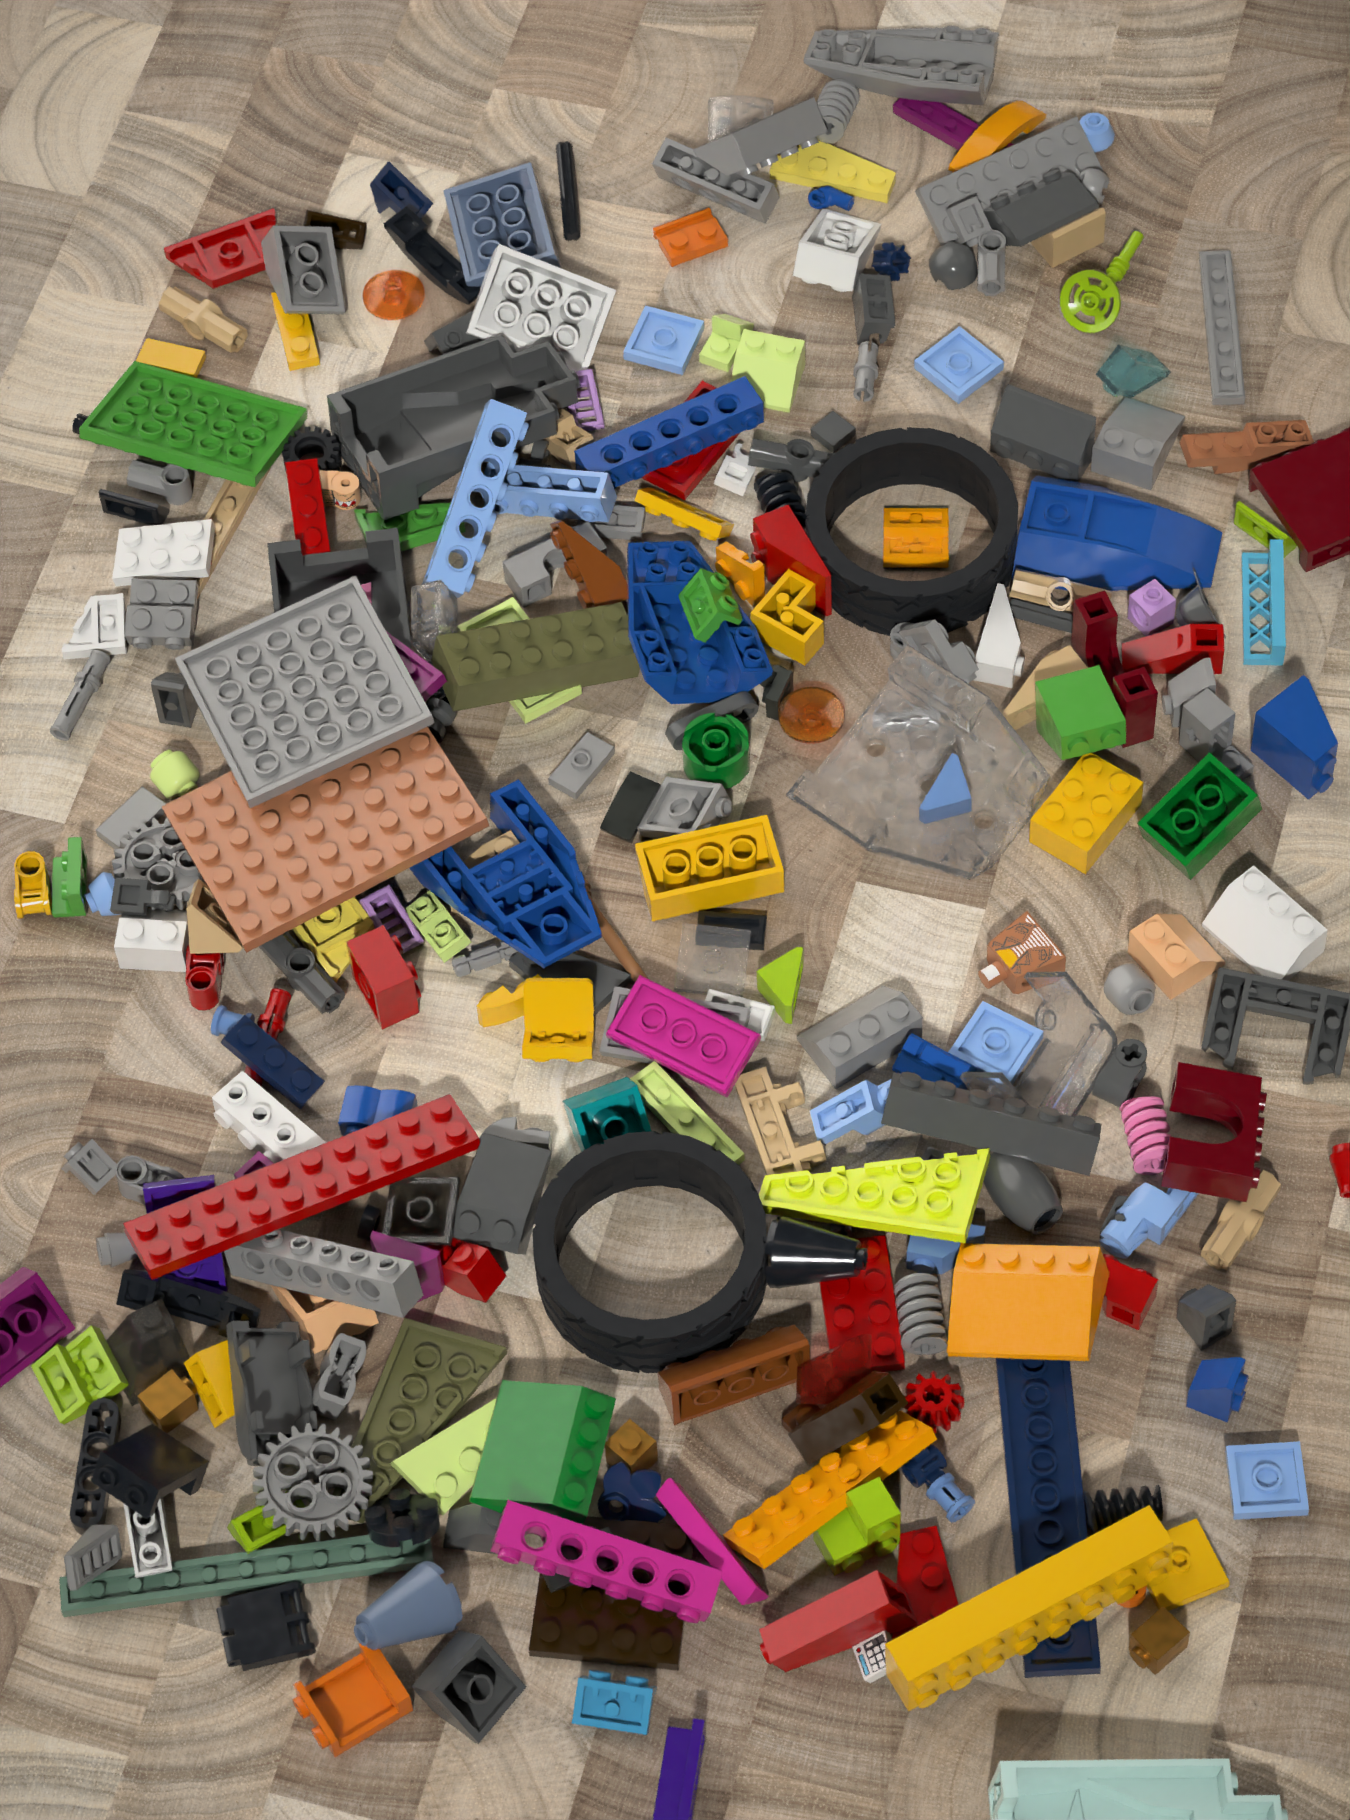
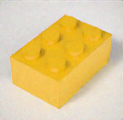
(1086, 812)

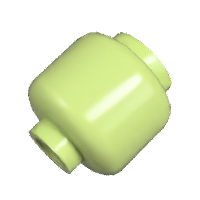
(174, 774)

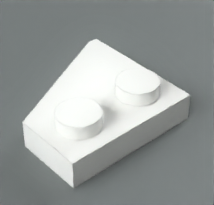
(99, 628)

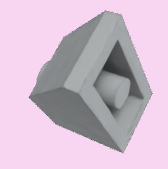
(1187, 683)

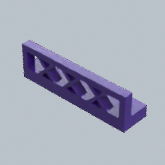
(680, 1772)

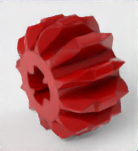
(934, 1401)

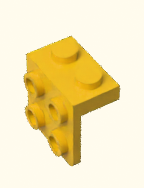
(558, 1019)

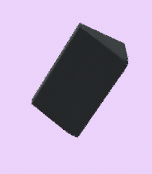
(132, 508)

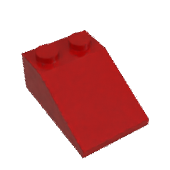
(784, 545)

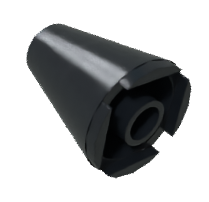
(810, 1254)

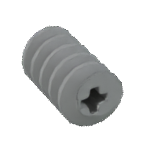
(836, 107)
(920, 1314)

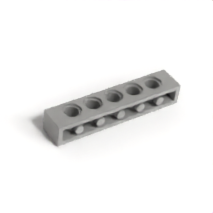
(328, 1271)

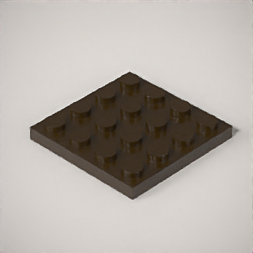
(602, 1629)

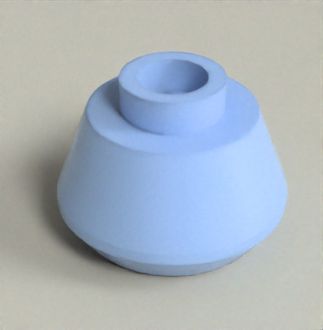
(1097, 131)
(101, 894)

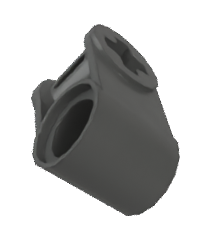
(1122, 1073)

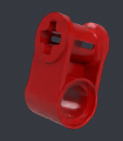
(201, 972)

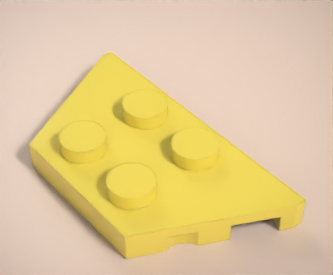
(330, 931)

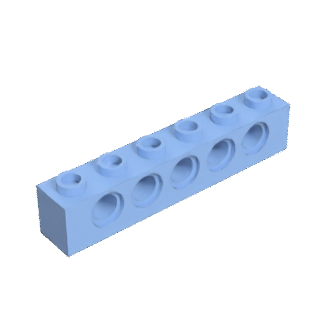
(495, 418)

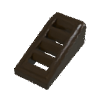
(338, 224)

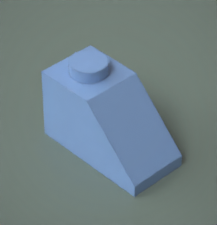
(938, 1255)

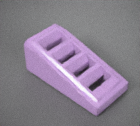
(587, 380)
(387, 896)

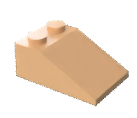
(323, 1318)

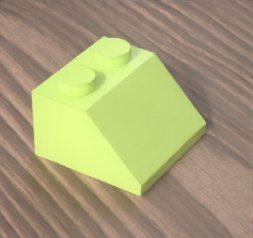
(771, 366)

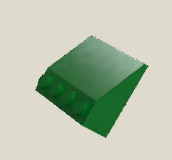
(543, 1448)

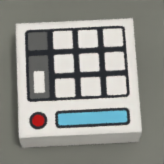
(871, 1656)

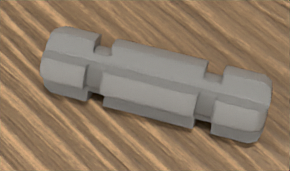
(482, 958)

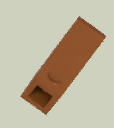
(595, 574)

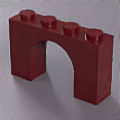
(1096, 644)
(1233, 1101)

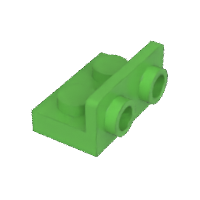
(708, 603)
(70, 881)

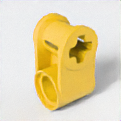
(33, 890)

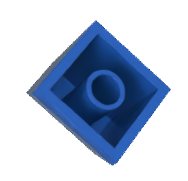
(1296, 739)

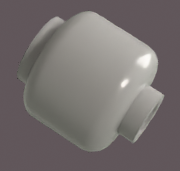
(1129, 989)

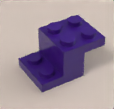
(163, 1193)

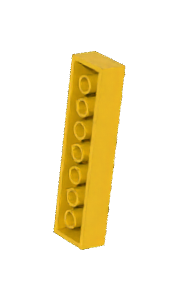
(1029, 1609)

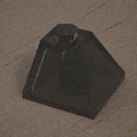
(422, 1210)
(148, 1348)

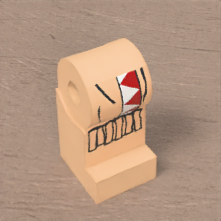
(340, 489)

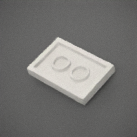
(164, 552)

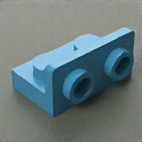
(614, 1702)

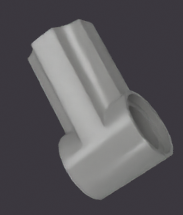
(991, 262)
(167, 480)

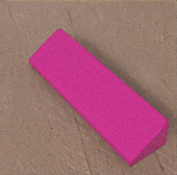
(710, 1543)

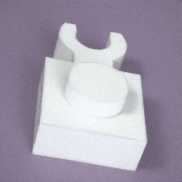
(735, 472)

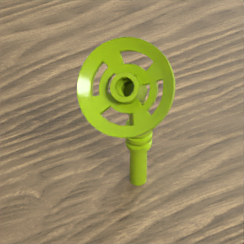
(1095, 294)

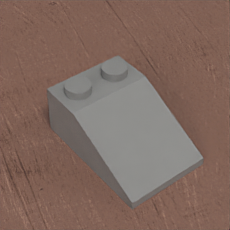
(304, 269)
(1135, 443)

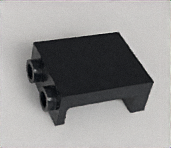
(148, 1468)

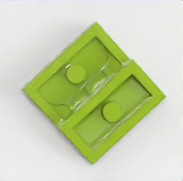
(79, 1374)

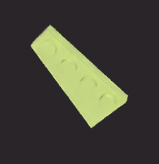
(448, 1461)

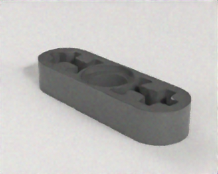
(738, 705)

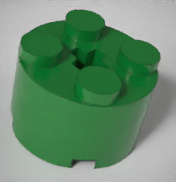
(716, 750)

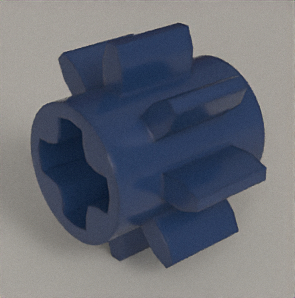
(891, 261)
(925, 1467)

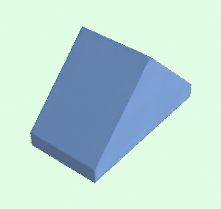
(948, 794)

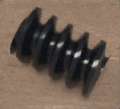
(777, 491)
(1107, 1512)

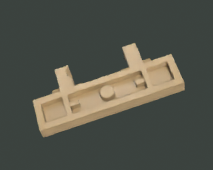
(764, 1111)

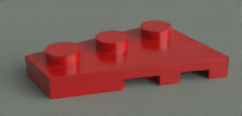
(924, 1575)

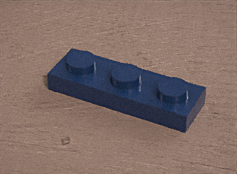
(272, 1062)

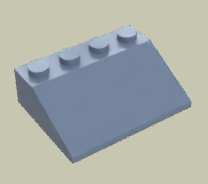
(502, 211)

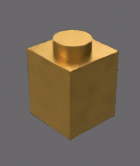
(169, 1401)
(631, 1447)
(1158, 1641)

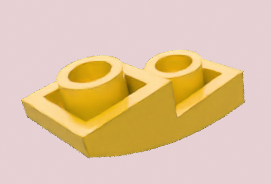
(501, 1006)

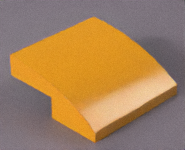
(916, 538)

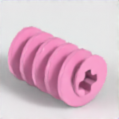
(1146, 1133)

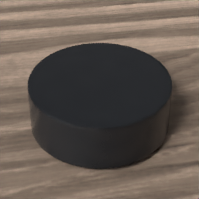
(369, 1222)

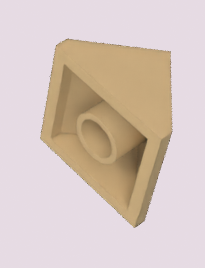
(1072, 238)
(207, 924)

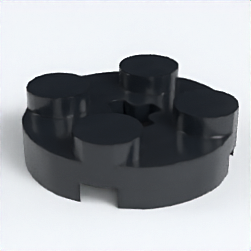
(402, 1518)

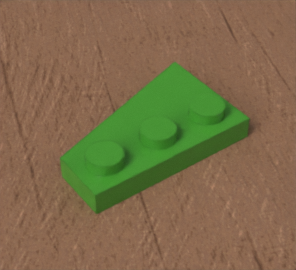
(414, 527)

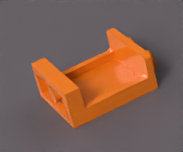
(353, 1701)

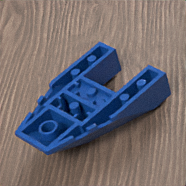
(526, 894)

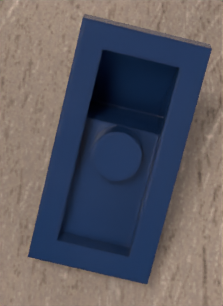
(395, 191)

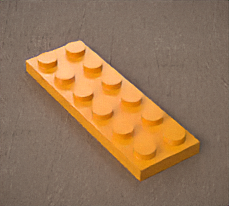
(821, 1491)

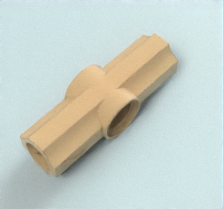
(203, 319)
(1038, 589)
(1240, 1223)

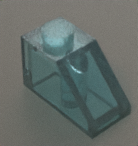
(1131, 371)

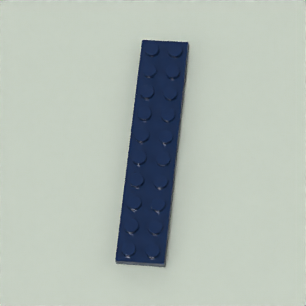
(1045, 1493)

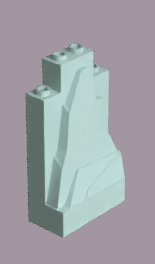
(1125, 1791)

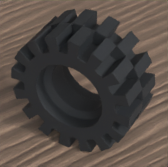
(314, 442)

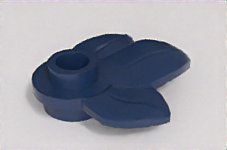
(634, 1491)

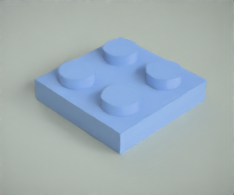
(663, 340)
(958, 364)
(997, 1042)
(1266, 1480)

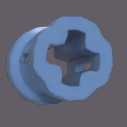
(225, 1020)
(955, 1509)

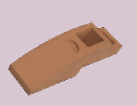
(1247, 448)

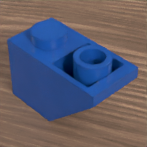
(1218, 1387)

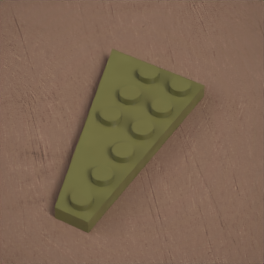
(417, 1395)

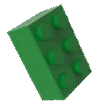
(1200, 816)

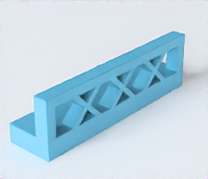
(1276, 601)

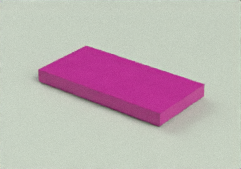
(683, 1036)

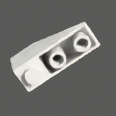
(149, 1541)

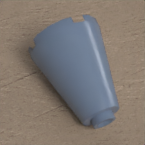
(410, 1610)

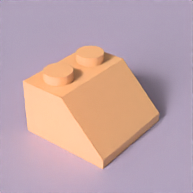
(1172, 953)

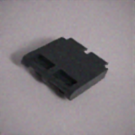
(264, 1627)

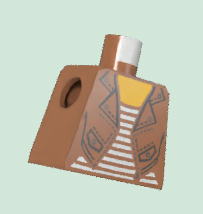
(1020, 950)

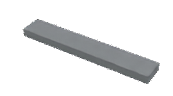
(1221, 328)

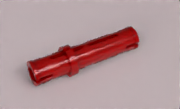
(276, 1005)

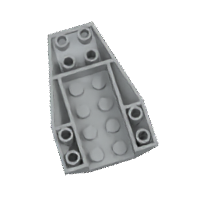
(910, 62)

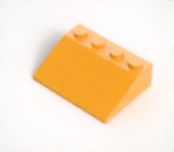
(1026, 1301)

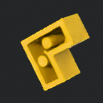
(786, 618)

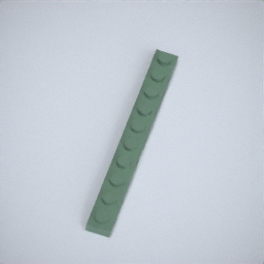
(242, 1573)

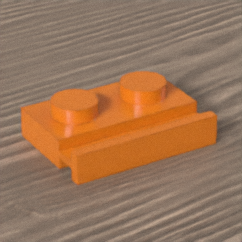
(690, 237)

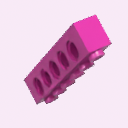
(662, 1567)

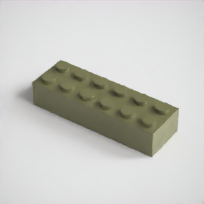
(535, 656)

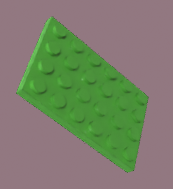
(193, 423)

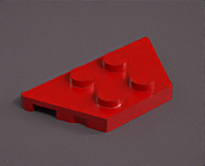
(224, 252)

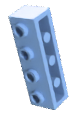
(556, 493)

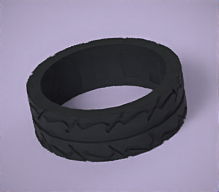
(914, 458)
(646, 1161)

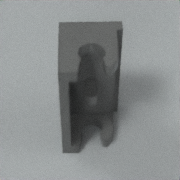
(873, 307)

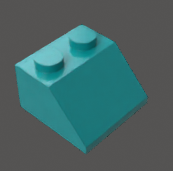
(606, 1113)

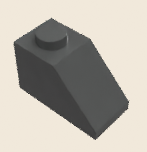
(173, 700)
(1206, 1314)
(471, 1528)

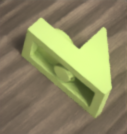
(723, 341)

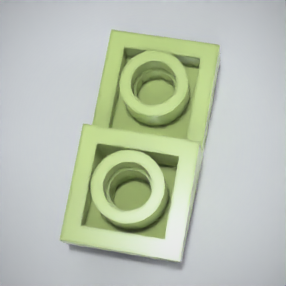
(437, 926)

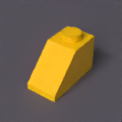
(212, 1380)

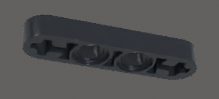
(87, 1464)

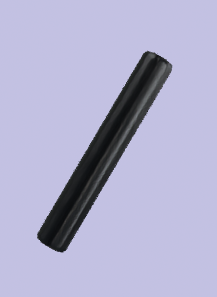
(568, 191)

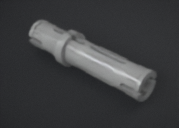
(85, 684)

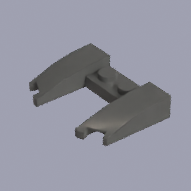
(1242, 992)

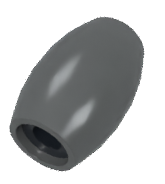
(1022, 1193)

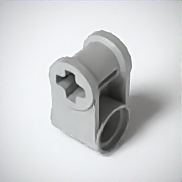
(148, 1173)

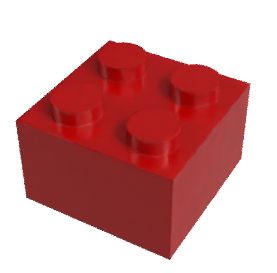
(384, 976)

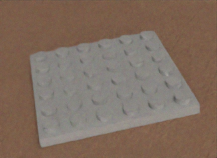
(303, 691)

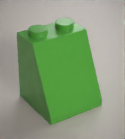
(1078, 713)

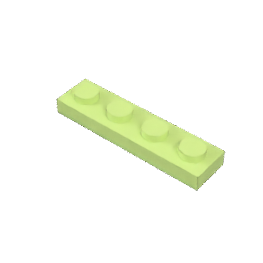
(680, 1112)

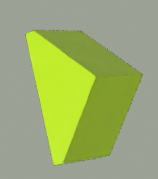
(781, 982)

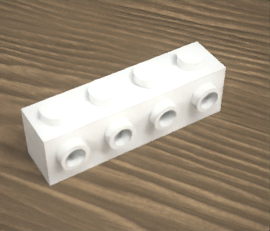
(262, 1120)

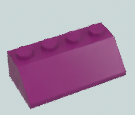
(28, 1322)

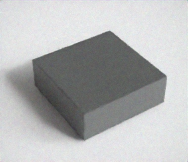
(833, 431)

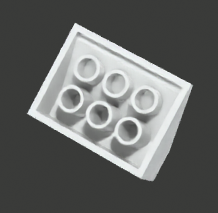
(540, 304)

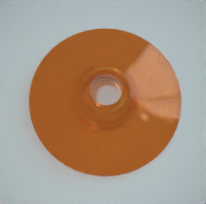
(393, 295)
(807, 705)

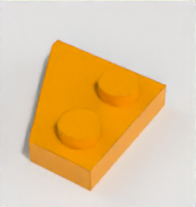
(745, 577)

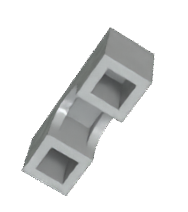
(529, 571)

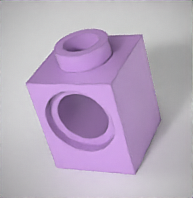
(1151, 608)

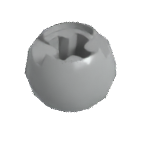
(1094, 181)

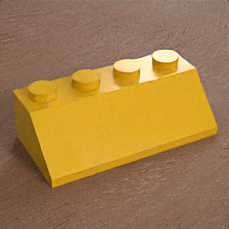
(710, 868)

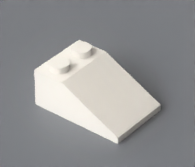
(835, 250)

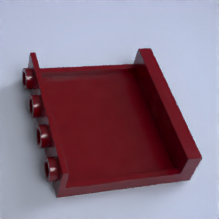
(1311, 497)

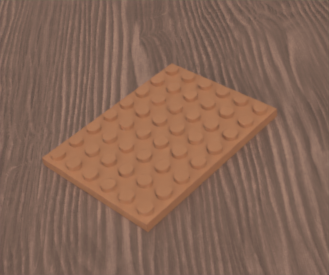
(324, 838)

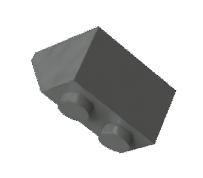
(469, 1685)

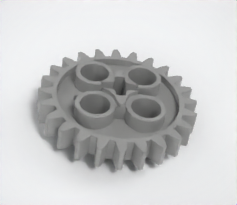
(157, 857)
(325, 1509)

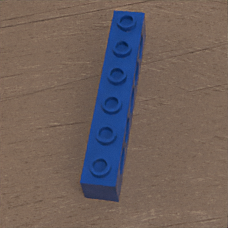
(674, 433)

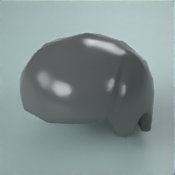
(953, 265)

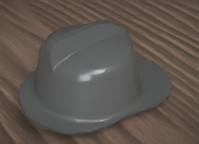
(1195, 607)

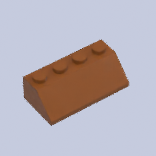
(733, 1373)

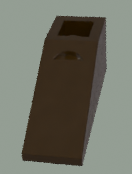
(848, 1416)

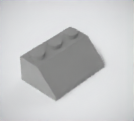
(861, 1035)

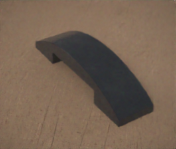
(429, 256)
(186, 1300)

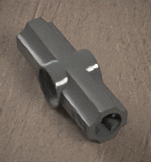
(794, 458)
(313, 981)

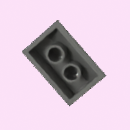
(1040, 208)
(1043, 434)

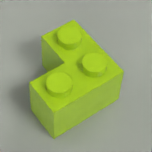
(861, 1530)

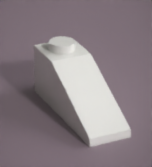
(1000, 644)

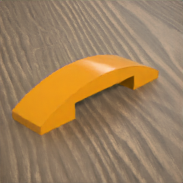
(997, 133)

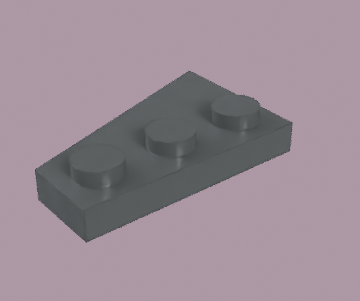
(576, 966)

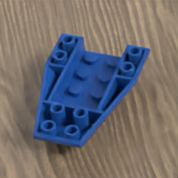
(1111, 539)
(663, 641)

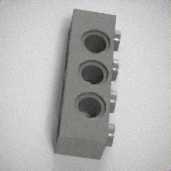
(742, 194)

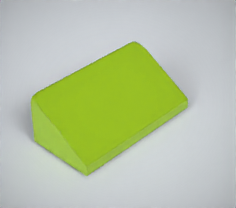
(1260, 528)
(255, 1531)

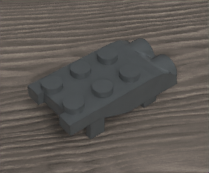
(268, 1384)

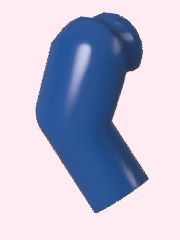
(828, 197)

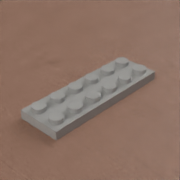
(1000, 174)

